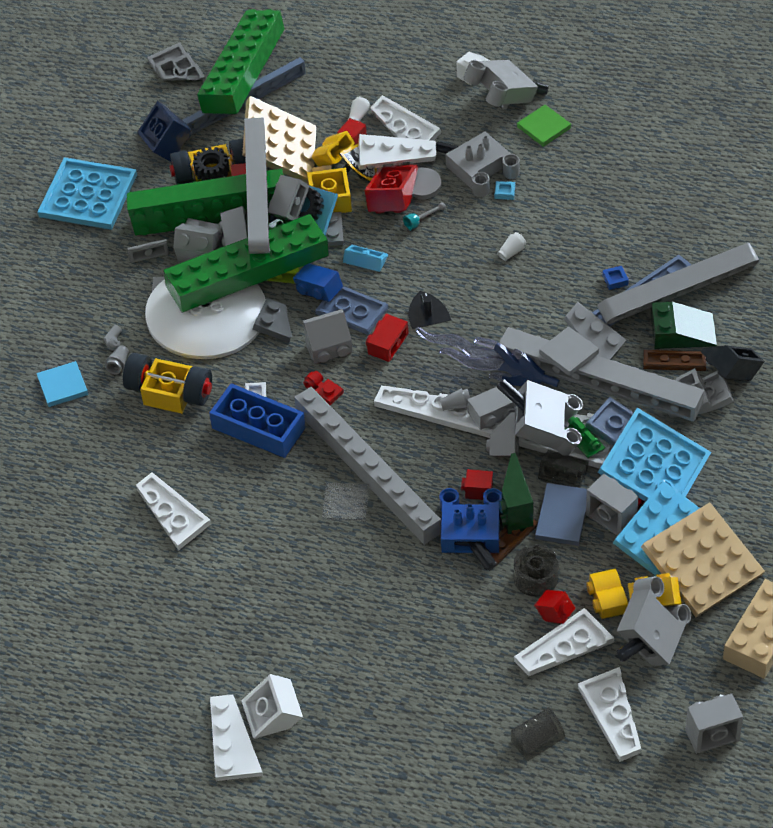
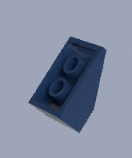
(164, 131)

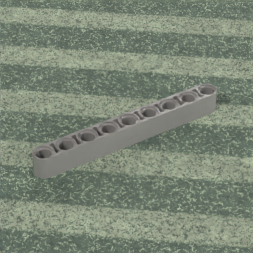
(256, 186)
(677, 283)

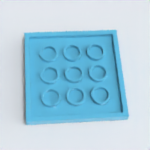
(87, 193)
(653, 454)
(657, 514)

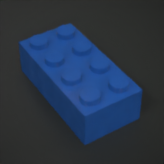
(257, 420)

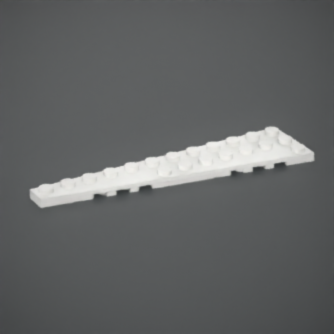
(429, 408)

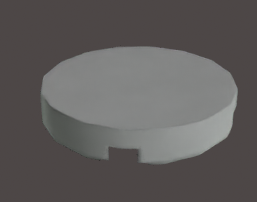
(426, 184)

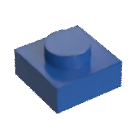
(615, 277)

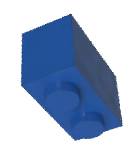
(318, 282)

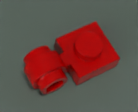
(328, 390)

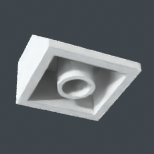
(271, 706)

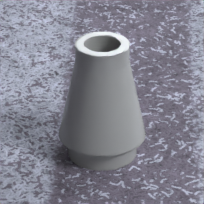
(116, 361)
(456, 400)

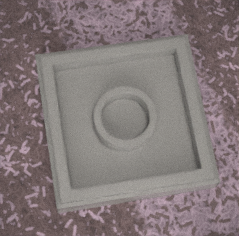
(569, 351)

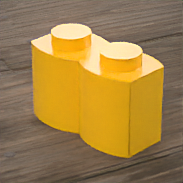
(329, 151)
(608, 593)

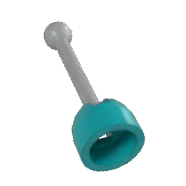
(412, 221)

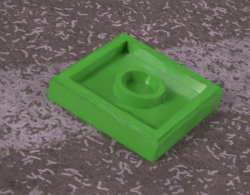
(544, 125)

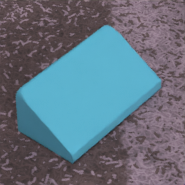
(364, 257)

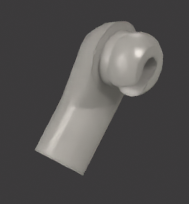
(111, 338)

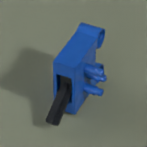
(471, 526)

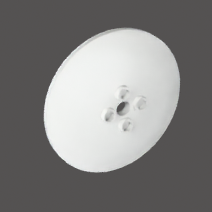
(204, 331)

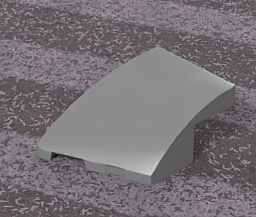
(175, 64)
(715, 390)

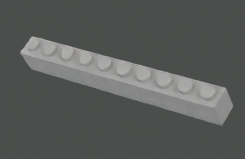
(616, 379)
(368, 466)

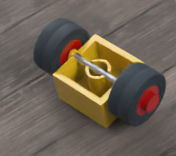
(183, 168)
(167, 383)

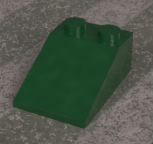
(681, 326)
(516, 499)

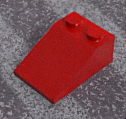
(391, 188)

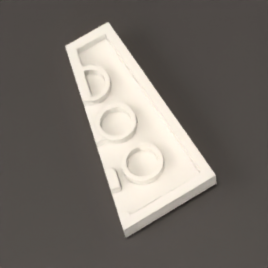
(403, 122)
(392, 150)
(172, 511)
(567, 641)
(610, 708)
(231, 743)

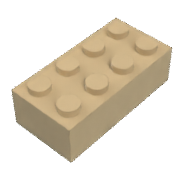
(752, 639)

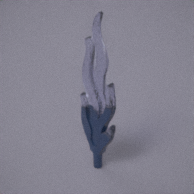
(495, 357)

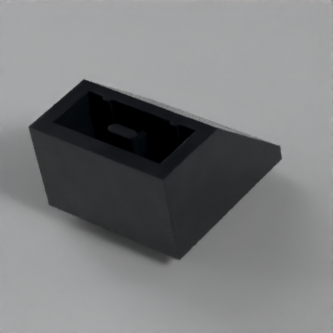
(733, 361)

